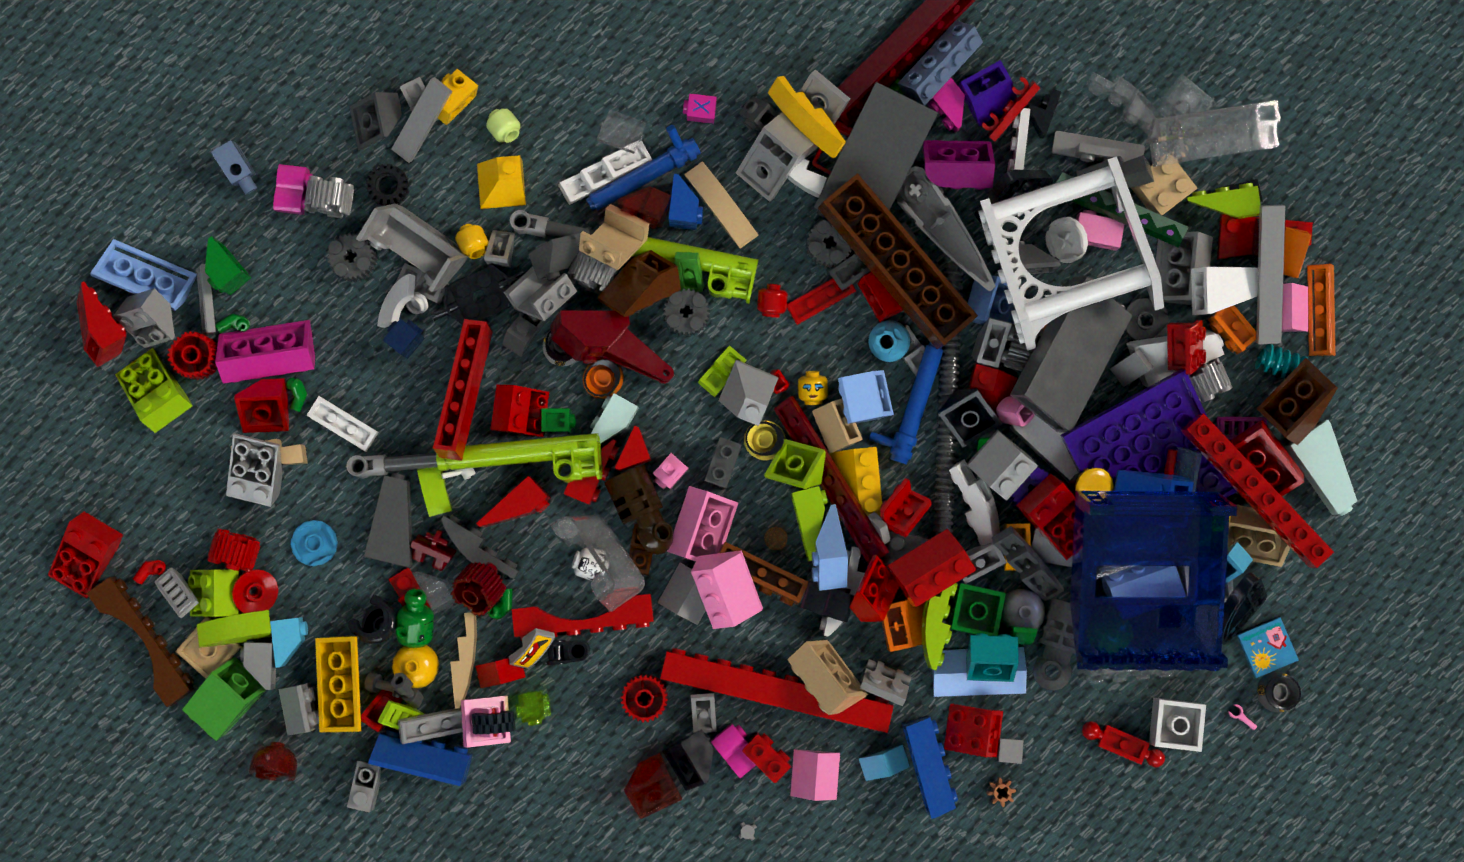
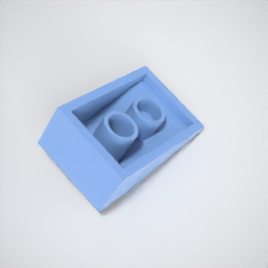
(830, 554)

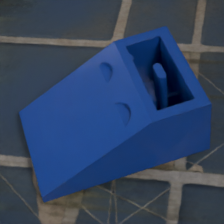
(1147, 481)

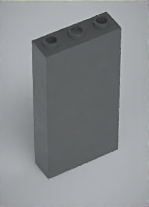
(882, 144)
(1070, 361)

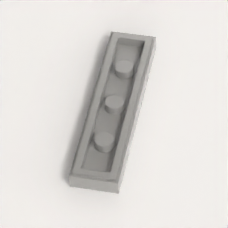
(421, 119)

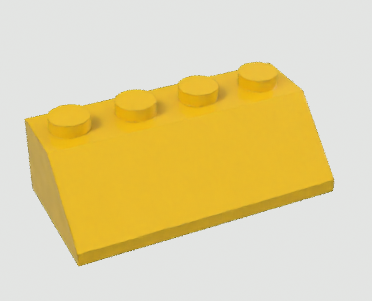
(338, 684)

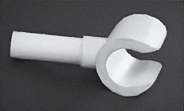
(466, 473)

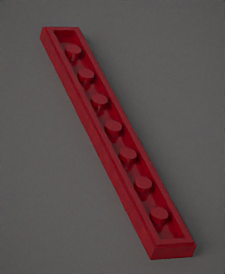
(833, 482)

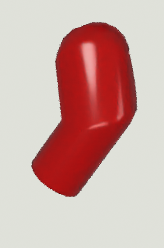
(150, 567)

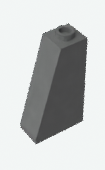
(392, 523)

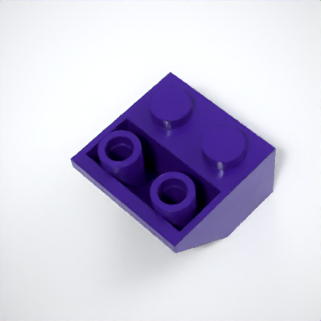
(988, 92)

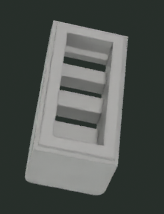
(167, 585)

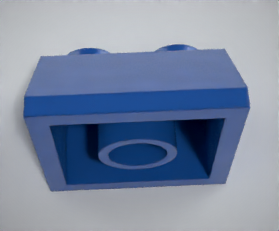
(684, 206)

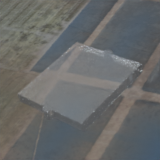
(621, 131)

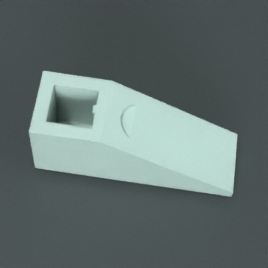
(614, 419)

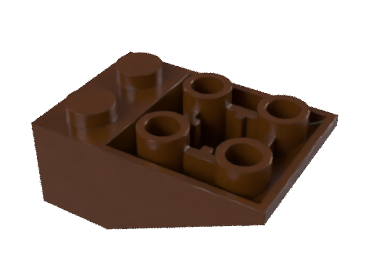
(641, 284)

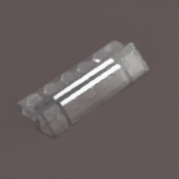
(1214, 133)

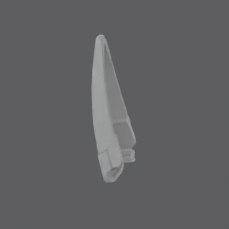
(941, 223)

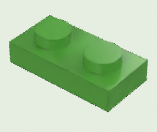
(689, 271)

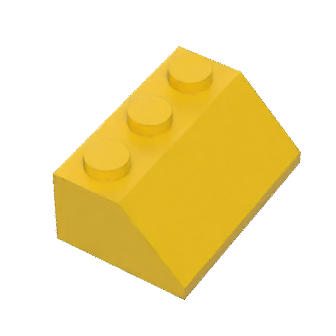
(862, 475)

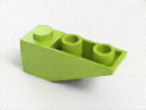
(1234, 203)

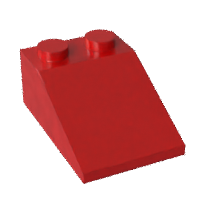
(520, 502)

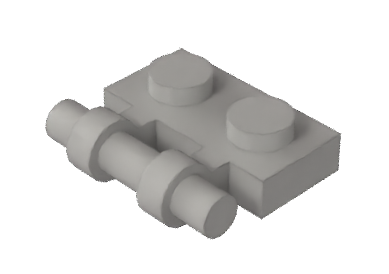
(883, 686)

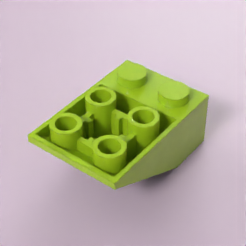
(153, 391)

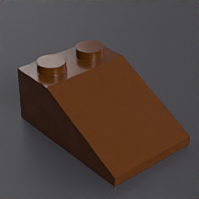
(1298, 401)

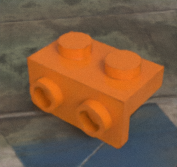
(1233, 328)

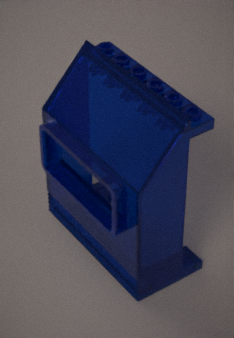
(1150, 531)

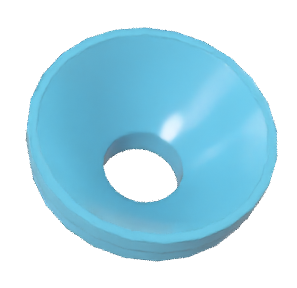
(900, 337)

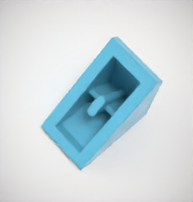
(884, 763)

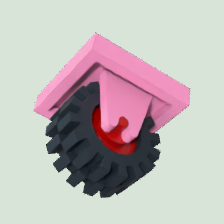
(486, 721)

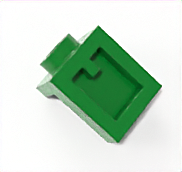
(557, 420)

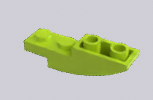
(934, 632)

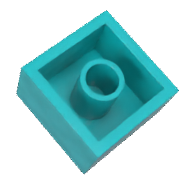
(992, 658)

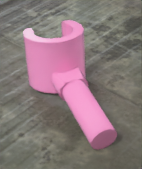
(1242, 717)

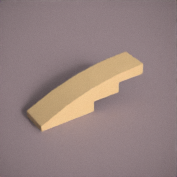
(721, 205)
(463, 668)

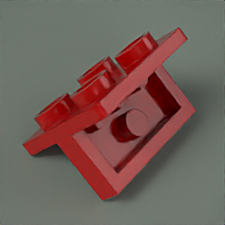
(1186, 346)
(904, 509)

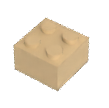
(1168, 189)

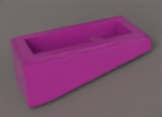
(1220, 424)

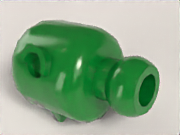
(415, 620)

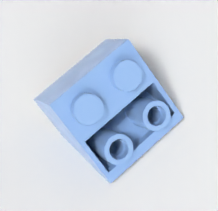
(865, 396)

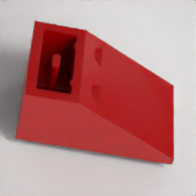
(100, 333)
(1052, 513)
(84, 553)

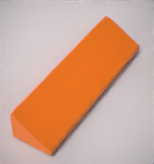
(1323, 310)

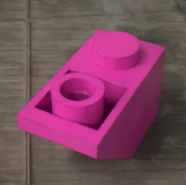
(951, 102)

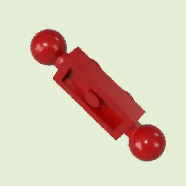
(1123, 744)

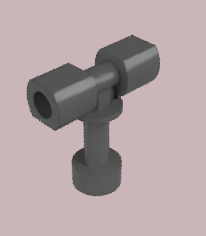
(398, 686)

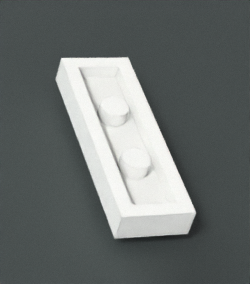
(1018, 143)
(342, 423)

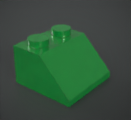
(223, 269)

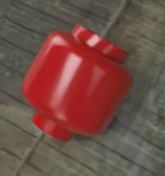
(772, 300)

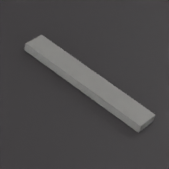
(1270, 274)

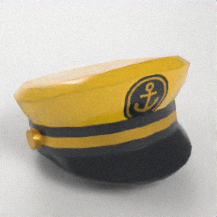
(1091, 480)

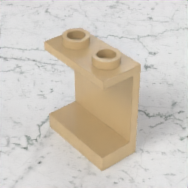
(616, 238)

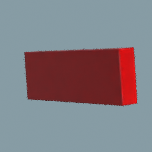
(817, 300)

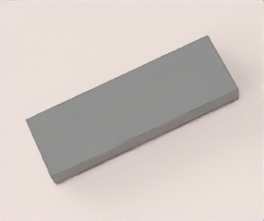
(205, 302)
(430, 725)

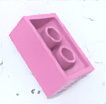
(702, 524)
(726, 588)

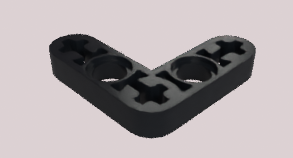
(1016, 182)

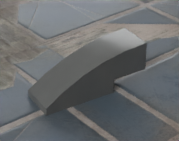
(1135, 171)

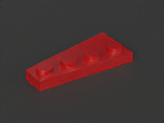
(1238, 234)

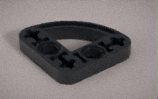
(1242, 605)

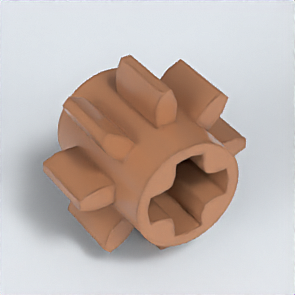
(1000, 784)

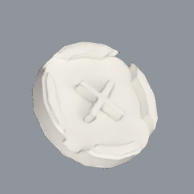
(1066, 239)

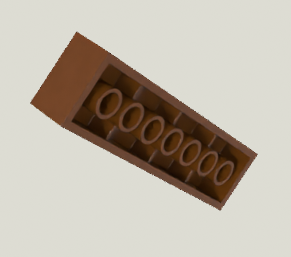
(897, 261)

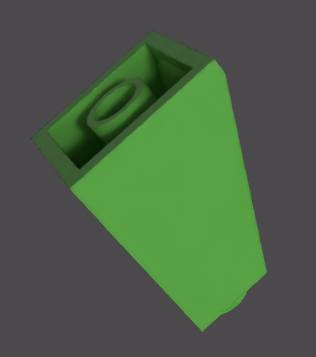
(223, 698)

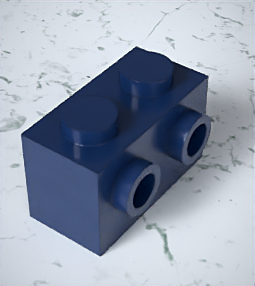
(404, 337)

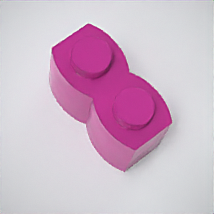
(291, 189)
(730, 746)

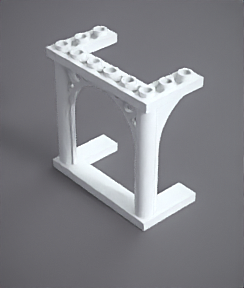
(1035, 313)

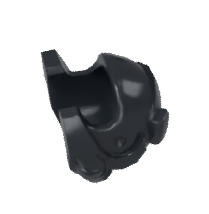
(377, 623)

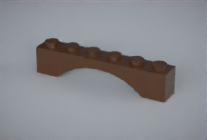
(169, 680)

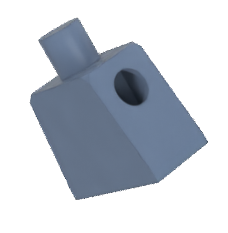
(230, 154)

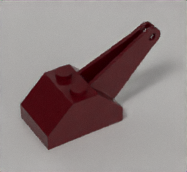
(605, 334)

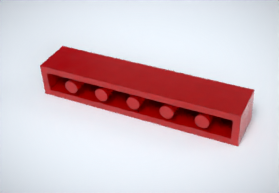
(462, 390)

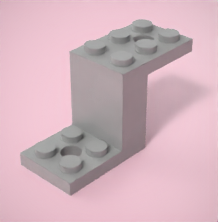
(783, 145)

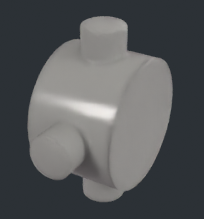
(747, 831)

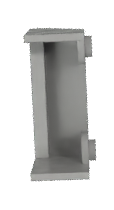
(415, 241)

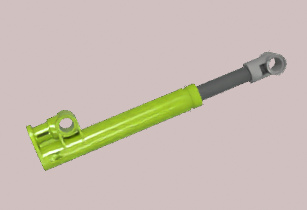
(732, 270)
(578, 451)

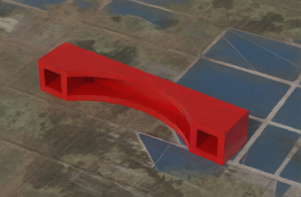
(634, 611)

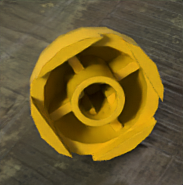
(417, 664)

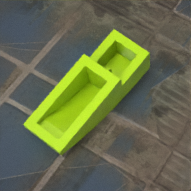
(234, 629)

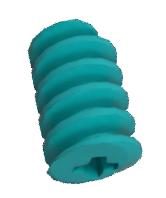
(1278, 360)

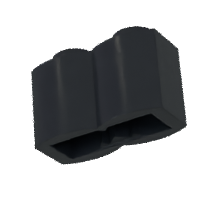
(830, 603)

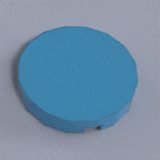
(320, 546)

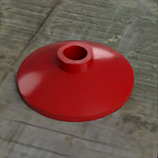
(265, 593)

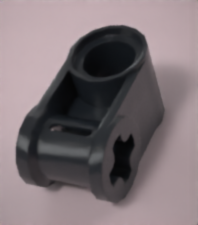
(562, 652)

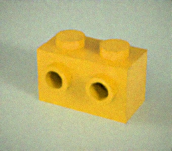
(462, 94)

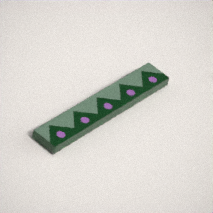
(1152, 223)

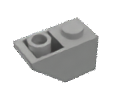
(364, 787)

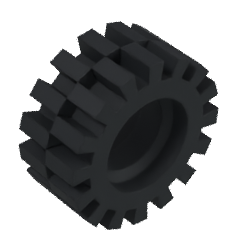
(382, 173)

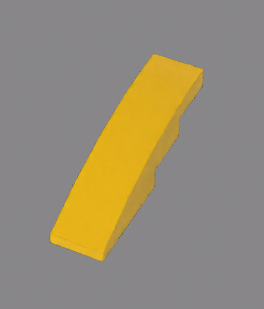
(810, 121)

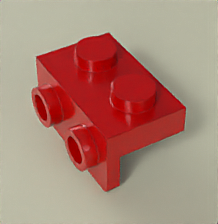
(766, 758)

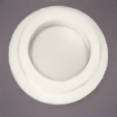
(417, 304)

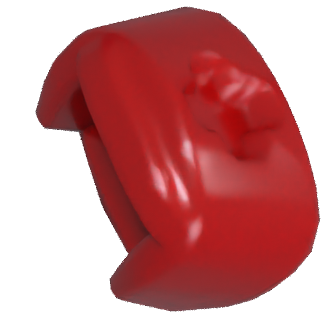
(782, 384)

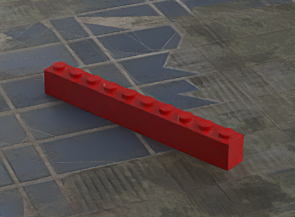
(767, 689)

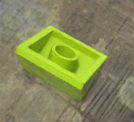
(797, 465)

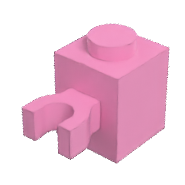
(669, 472)

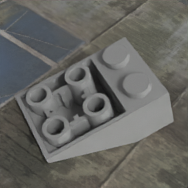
(254, 470)

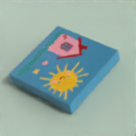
(1267, 647)

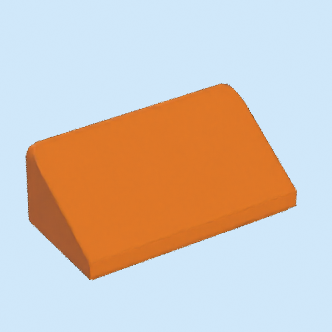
(1295, 249)

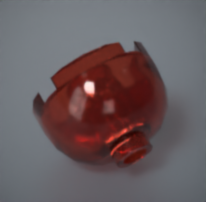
(274, 762)

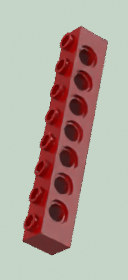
(1257, 491)

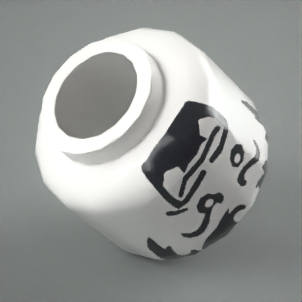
(585, 565)

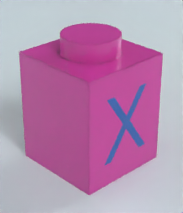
(700, 108)

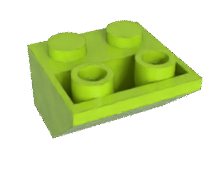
(213, 592)

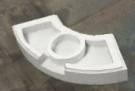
(396, 299)

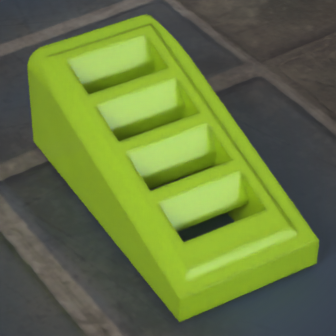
(401, 711)

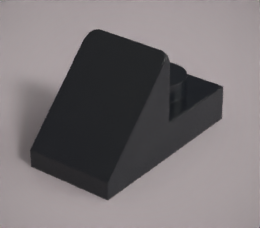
(1041, 117)

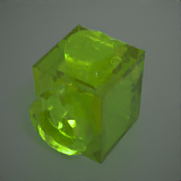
(533, 707)

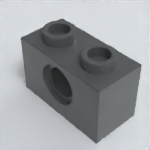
(723, 463)

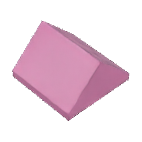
(1295, 308)
(815, 775)

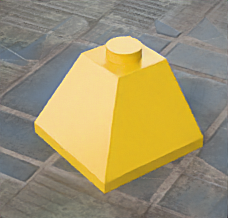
(501, 182)

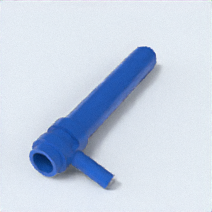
(674, 158)
(906, 436)

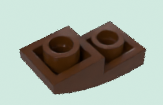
(638, 554)

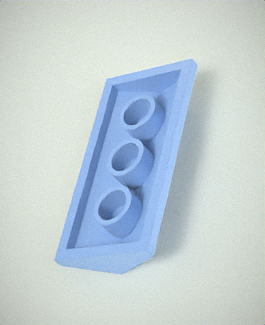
(139, 276)
(952, 678)

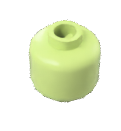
(503, 125)

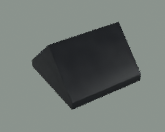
(968, 415)

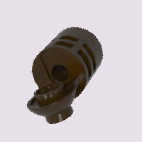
(638, 500)

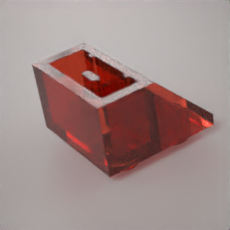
(650, 203)

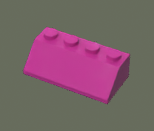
(265, 352)

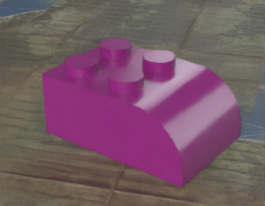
(959, 163)

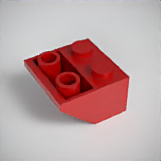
(518, 410)
(874, 592)

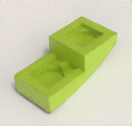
(718, 373)
(434, 491)

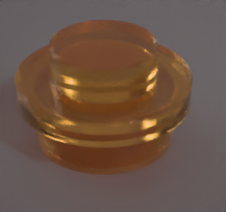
(775, 538)

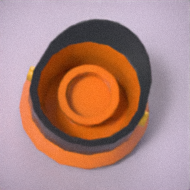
(603, 378)

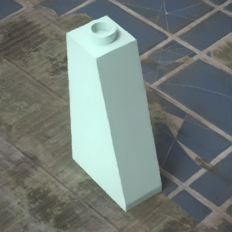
(1324, 468)

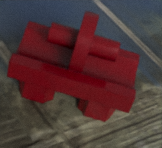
(434, 546)

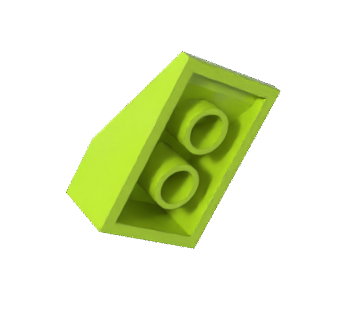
(809, 514)

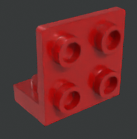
(973, 730)

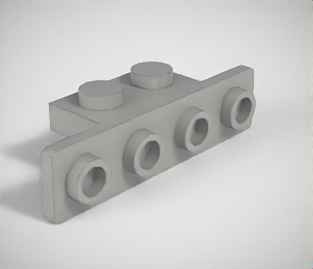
(1094, 148)

